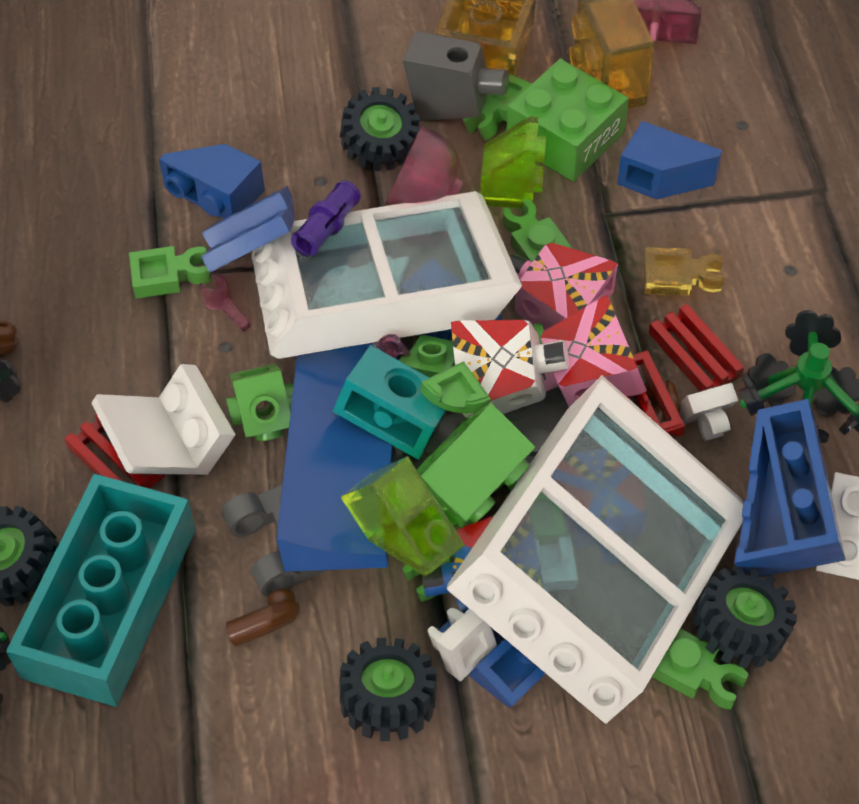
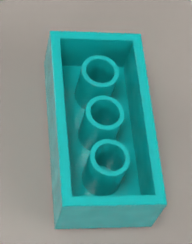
(103, 590)

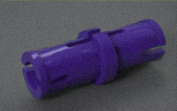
(325, 218)

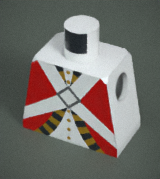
(507, 359)

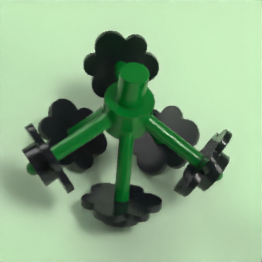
(832, 389)

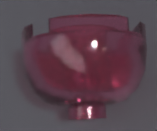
(427, 171)

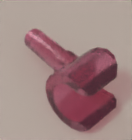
(220, 299)
(392, 346)

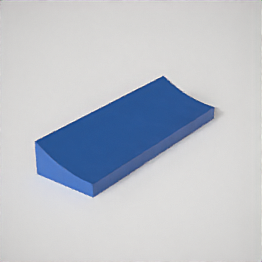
(322, 464)

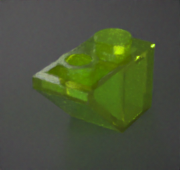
(510, 166)
(403, 517)

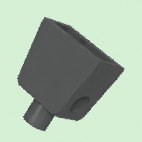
(450, 77)

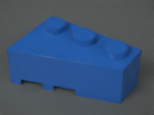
(789, 497)

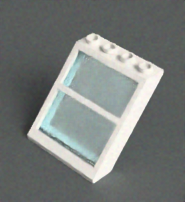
(385, 274)
(600, 550)

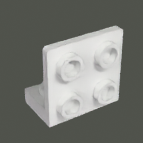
(167, 433)

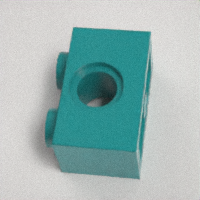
(388, 402)

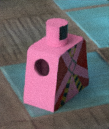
(560, 283)
(594, 349)

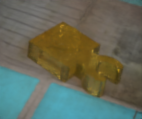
(674, 272)

